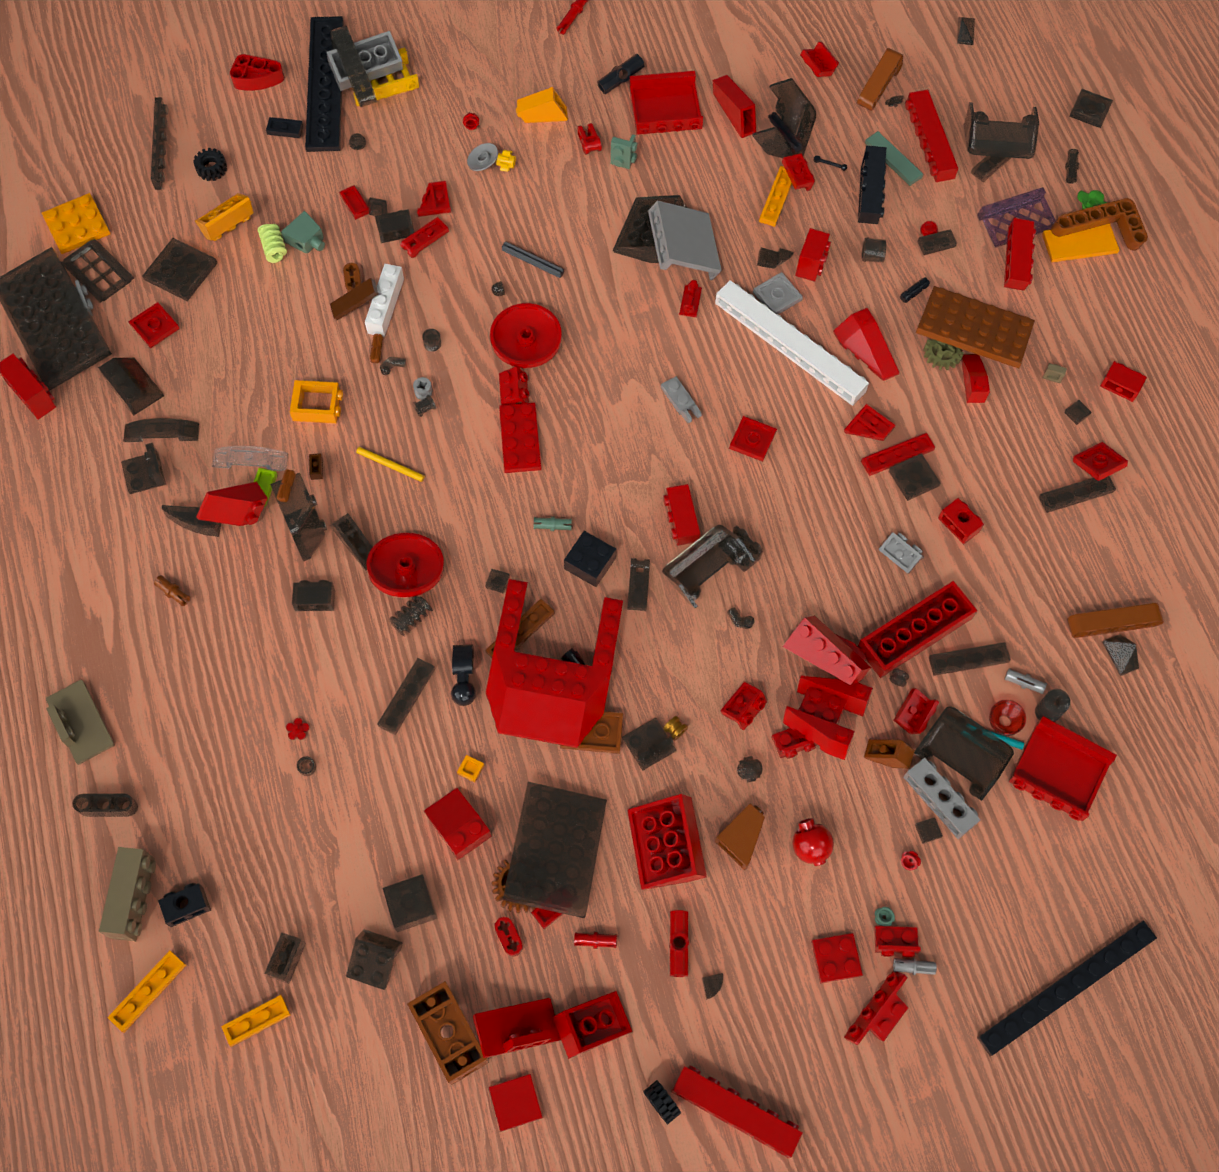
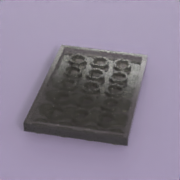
(555, 850)

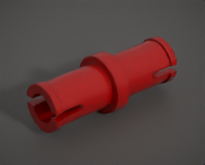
(595, 940)

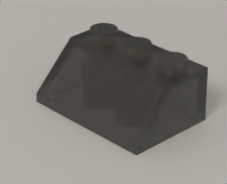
(130, 383)

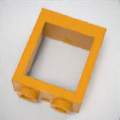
(314, 415)

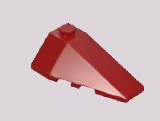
(865, 340)

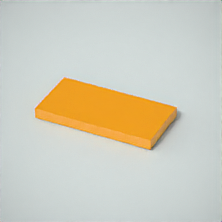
(1082, 244)

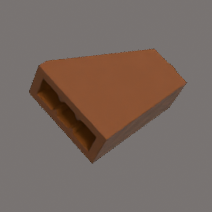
(742, 835)

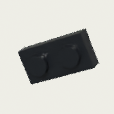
(284, 127)

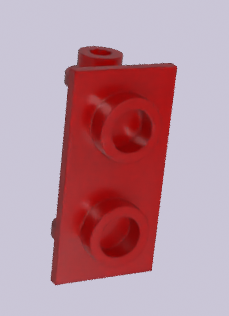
(690, 299)

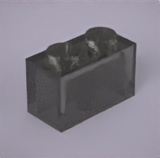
(394, 226)
(313, 596)
(285, 958)

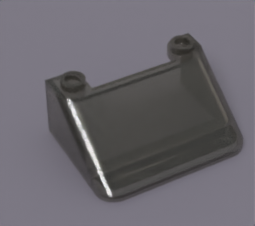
(966, 750)

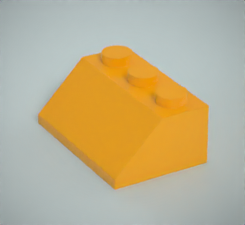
(225, 217)

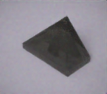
(965, 31)
(1123, 653)

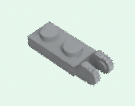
(680, 399)

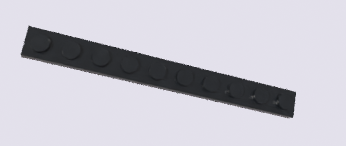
(1066, 988)

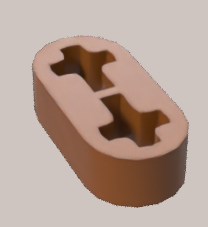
(348, 278)

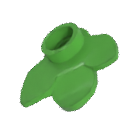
(1091, 199)

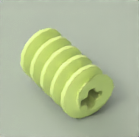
(272, 242)

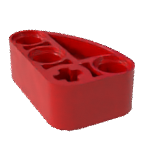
(255, 73)

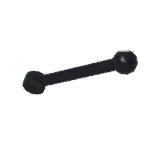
(817, 159)

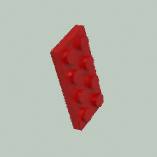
(520, 437)

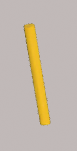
(388, 463)

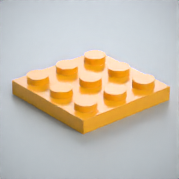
(75, 223)

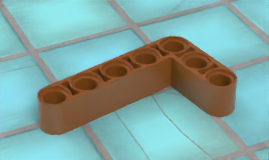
(1100, 213)

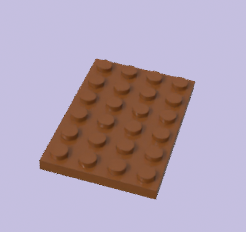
(976, 327)

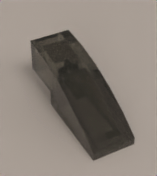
(187, 519)

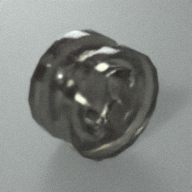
(899, 677)
(305, 760)

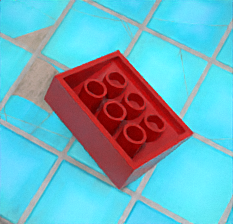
(666, 842)

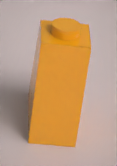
(542, 107)

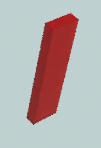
(897, 454)

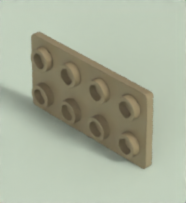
(78, 722)

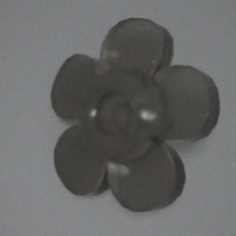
(893, 101)

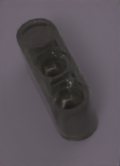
(96, 801)

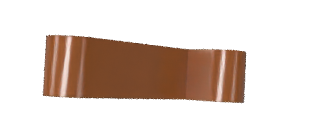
(887, 67)

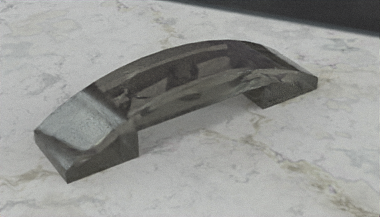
(161, 428)

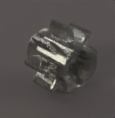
(749, 769)

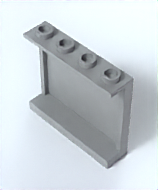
(684, 238)

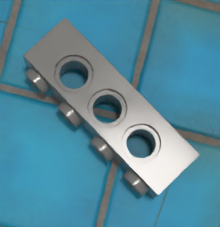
(943, 809)

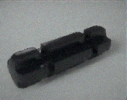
(915, 290)

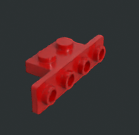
(882, 1011)

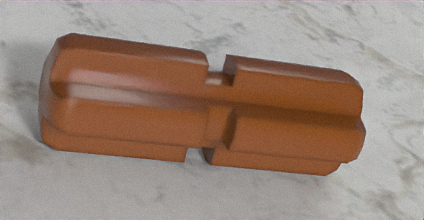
(376, 348)
(287, 482)

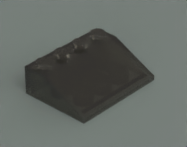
(636, 236)

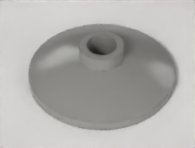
(482, 157)

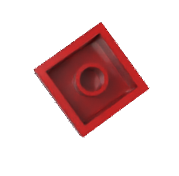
(813, 255)

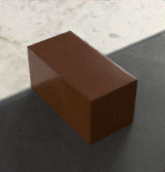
(315, 466)

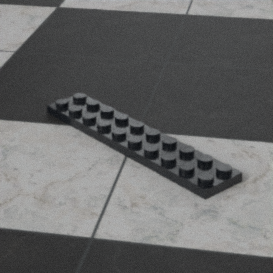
(323, 94)

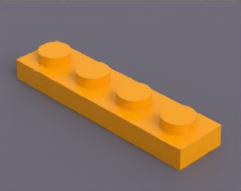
(776, 198)
(146, 991)

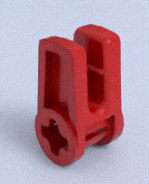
(590, 142)

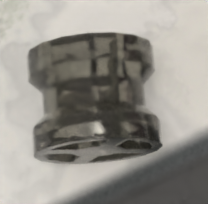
(428, 337)

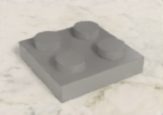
(778, 293)

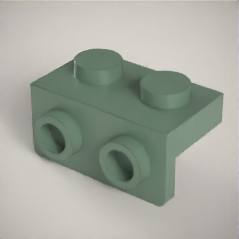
(623, 152)

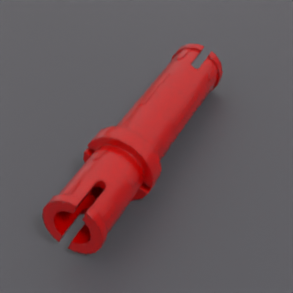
(576, 8)

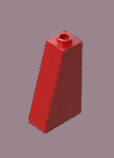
(736, 105)

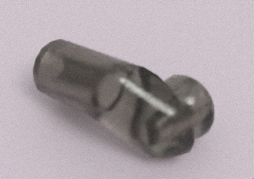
(390, 362)
(742, 622)

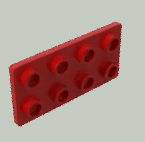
(516, 1027)

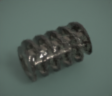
(410, 614)
(1053, 705)

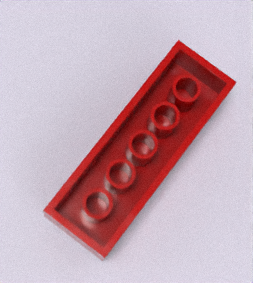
(917, 629)

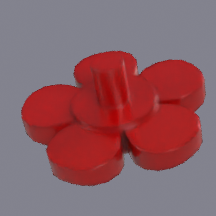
(297, 730)

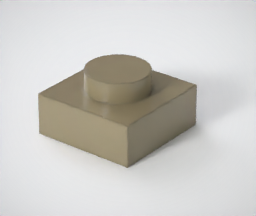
(1054, 373)

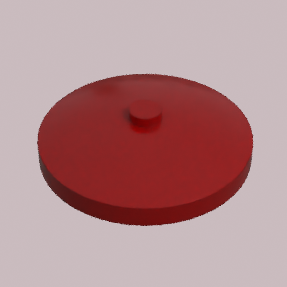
(525, 335)
(405, 564)

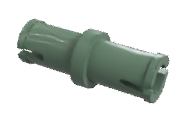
(552, 523)

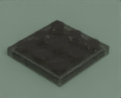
(179, 269)

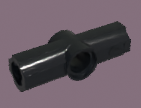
(628, 68)

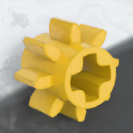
(506, 160)

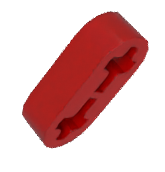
(512, 934)

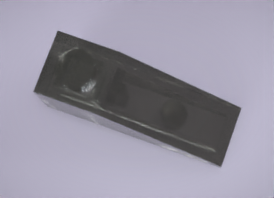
(352, 538)

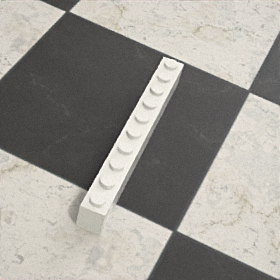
(791, 343)

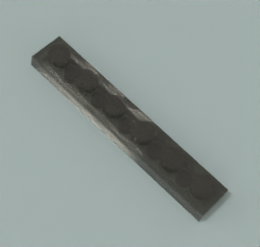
(158, 146)

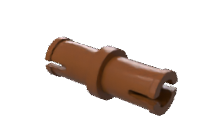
(172, 590)

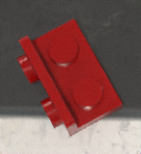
(798, 172)
(744, 705)
(790, 742)
(896, 940)

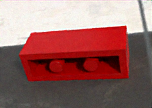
(681, 514)

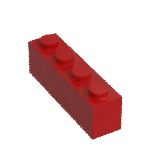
(1019, 254)

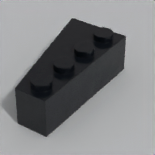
(872, 185)

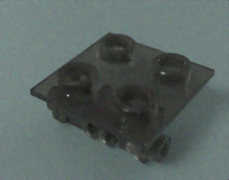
(649, 744)

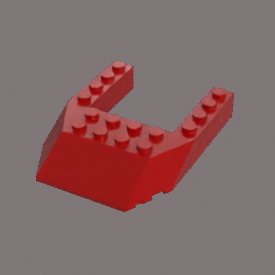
(544, 695)

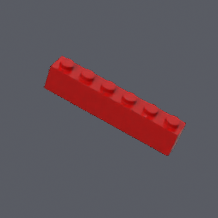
(931, 136)
(737, 1112)

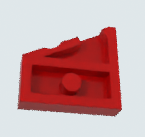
(870, 424)

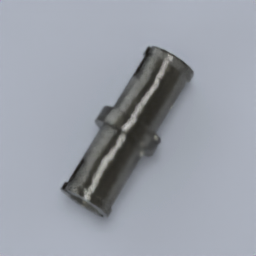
(1072, 166)

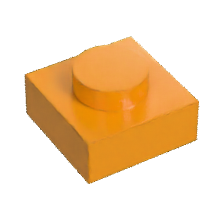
(470, 768)

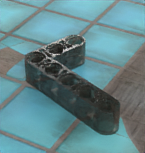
(343, 43)

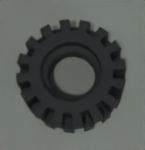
(207, 157)
(662, 1102)

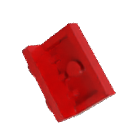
(820, 60)
(513, 386)
(915, 712)

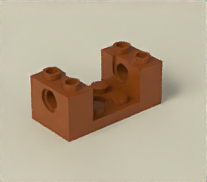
(461, 1052)

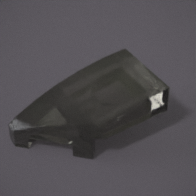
(772, 259)

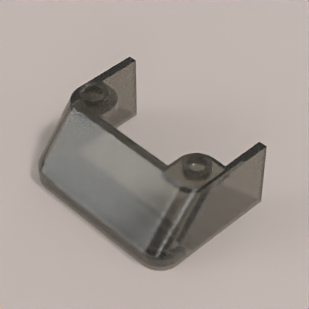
(795, 112)
(1001, 137)
(302, 517)
(704, 560)

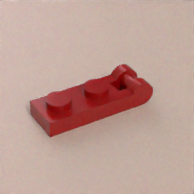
(424, 237)

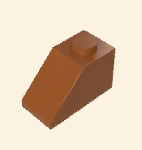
(889, 753)

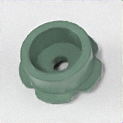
(890, 917)

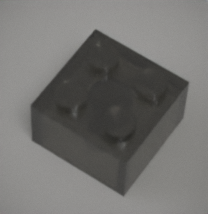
(409, 903)

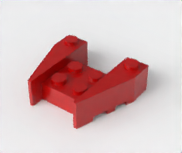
(822, 710)

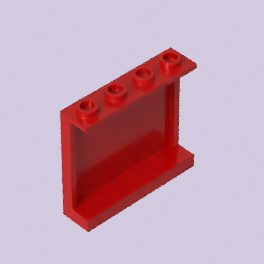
(665, 102)
(1062, 768)

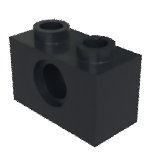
(196, 904)

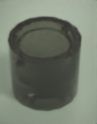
(873, 250)

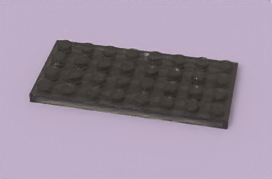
(51, 319)

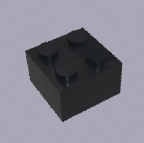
(590, 558)

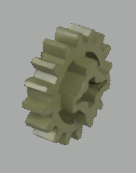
(942, 354)

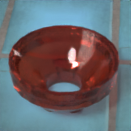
(1011, 710)

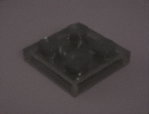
(1091, 108)
(914, 477)

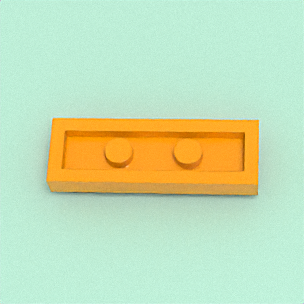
(256, 1020)

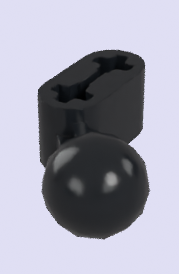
(463, 692)

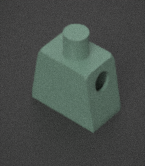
(304, 234)

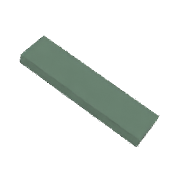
(896, 159)

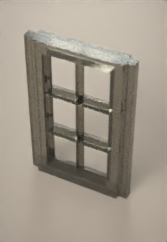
(103, 255)

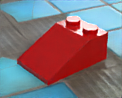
(233, 505)
(458, 823)
(592, 1024)

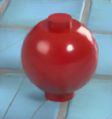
(812, 842)

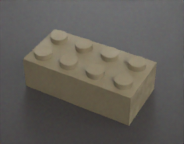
(127, 894)

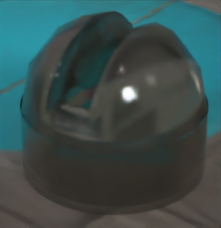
(498, 289)

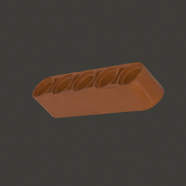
(1115, 620)

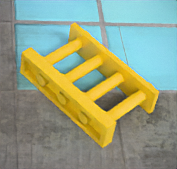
(393, 86)

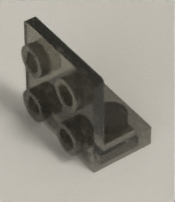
(144, 471)
(373, 959)

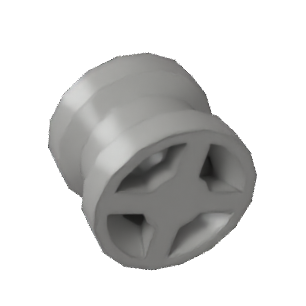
(421, 392)

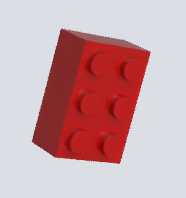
(27, 386)

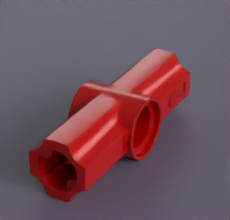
(678, 956)

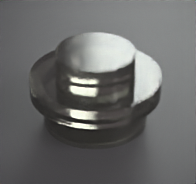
(357, 141)

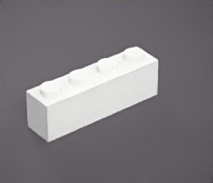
(384, 303)

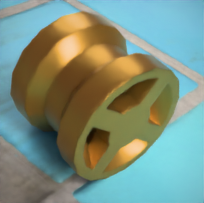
(675, 728)

